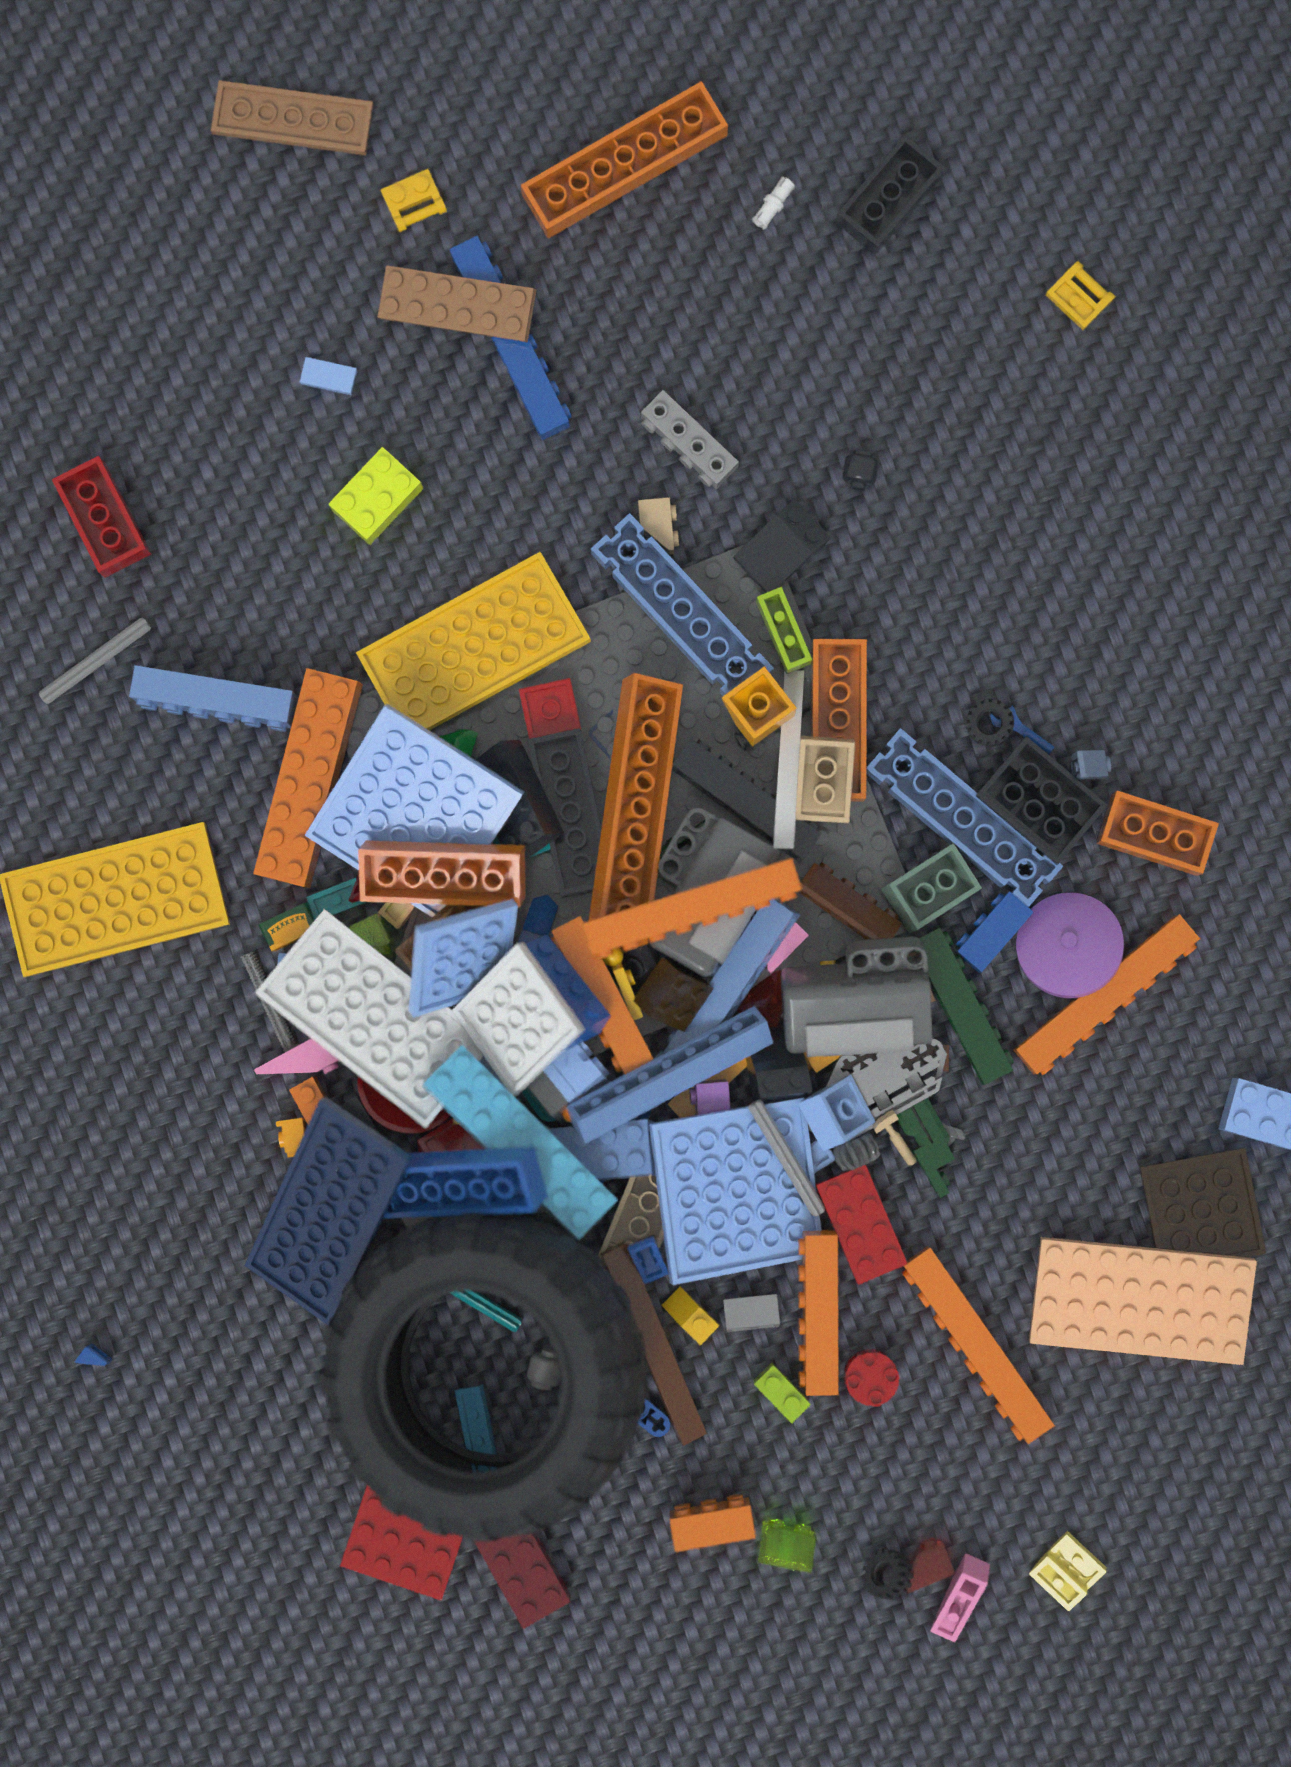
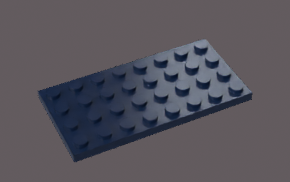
(327, 1209)

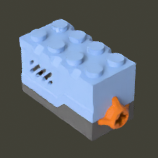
(568, 1080)

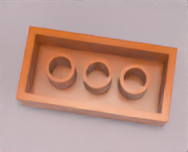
(1157, 833)

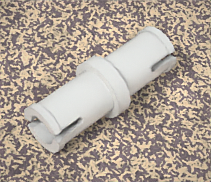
(773, 203)

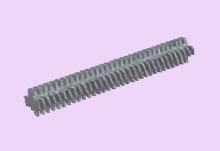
(274, 1016)

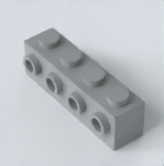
(689, 440)

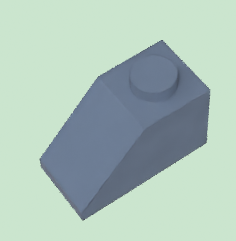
(1090, 765)

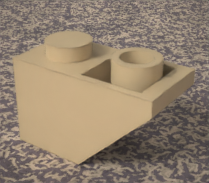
(657, 519)

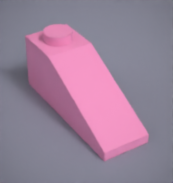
(304, 1058)
(961, 1597)

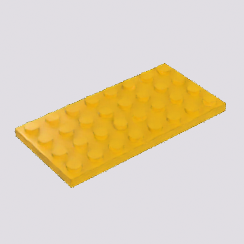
(475, 644)
(114, 899)

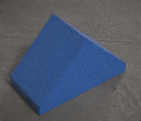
(648, 1259)

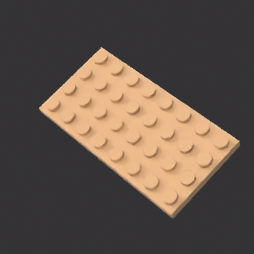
(1142, 1300)

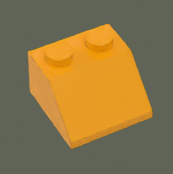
(759, 706)

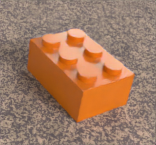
(711, 1523)

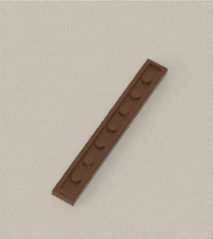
(658, 1351)

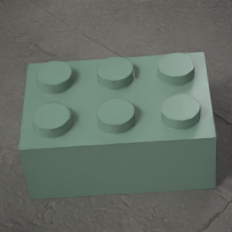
(931, 888)

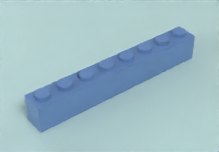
(740, 970)
(669, 1074)

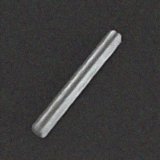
(94, 660)
(786, 1158)

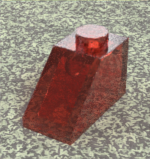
(766, 999)
(929, 1564)

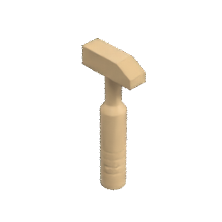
(885, 1122)

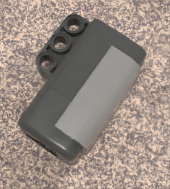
(716, 854)
(859, 1004)

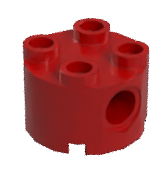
(871, 1377)

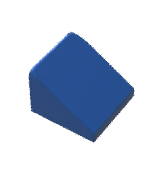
(93, 1356)

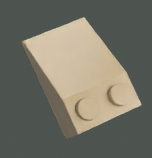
(824, 779)

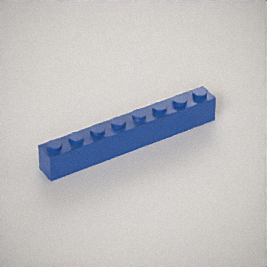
(518, 357)

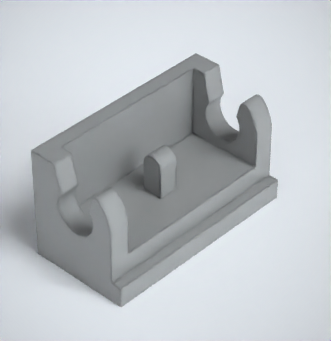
(751, 1313)

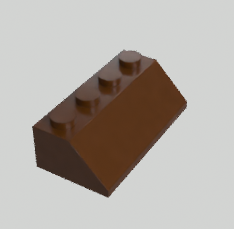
(847, 905)

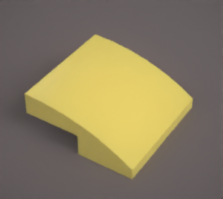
(1068, 1570)

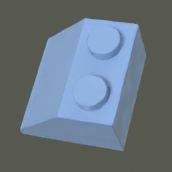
(836, 1113)

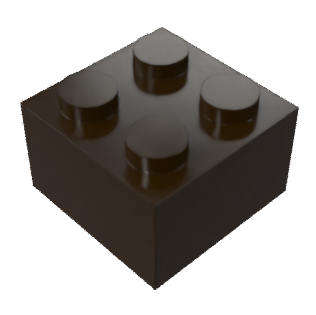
(673, 994)

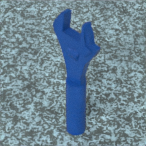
(1024, 731)

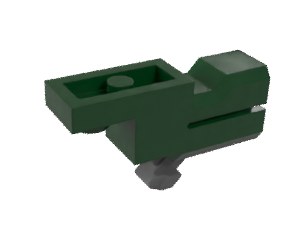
(932, 1141)

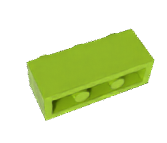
(783, 630)

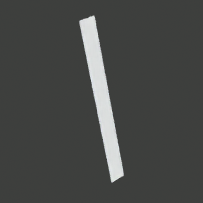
(788, 764)

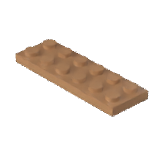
(292, 117)
(457, 303)

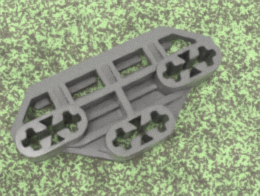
(886, 1074)

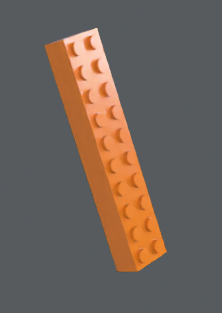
(636, 795)

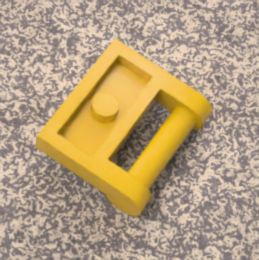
(410, 193)
(1075, 301)

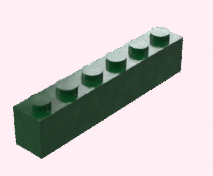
(963, 1009)

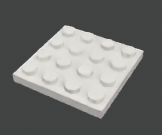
(518, 1019)

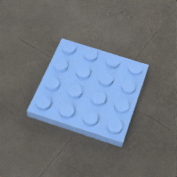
(458, 954)

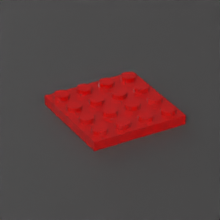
(399, 1550)

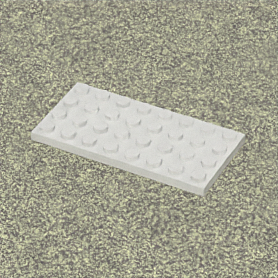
(360, 1014)

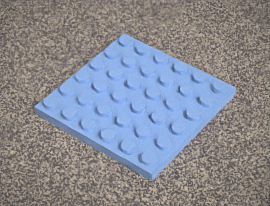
(411, 790)
(727, 1193)

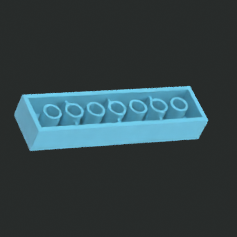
(503, 1122)

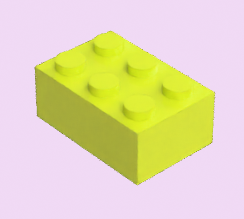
(376, 496)

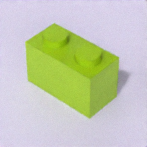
(781, 1392)

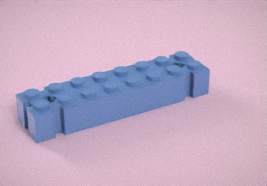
(678, 606)
(961, 818)

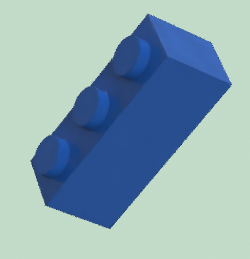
(993, 931)

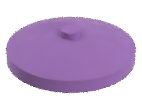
(1070, 945)

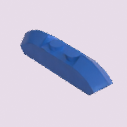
(539, 919)

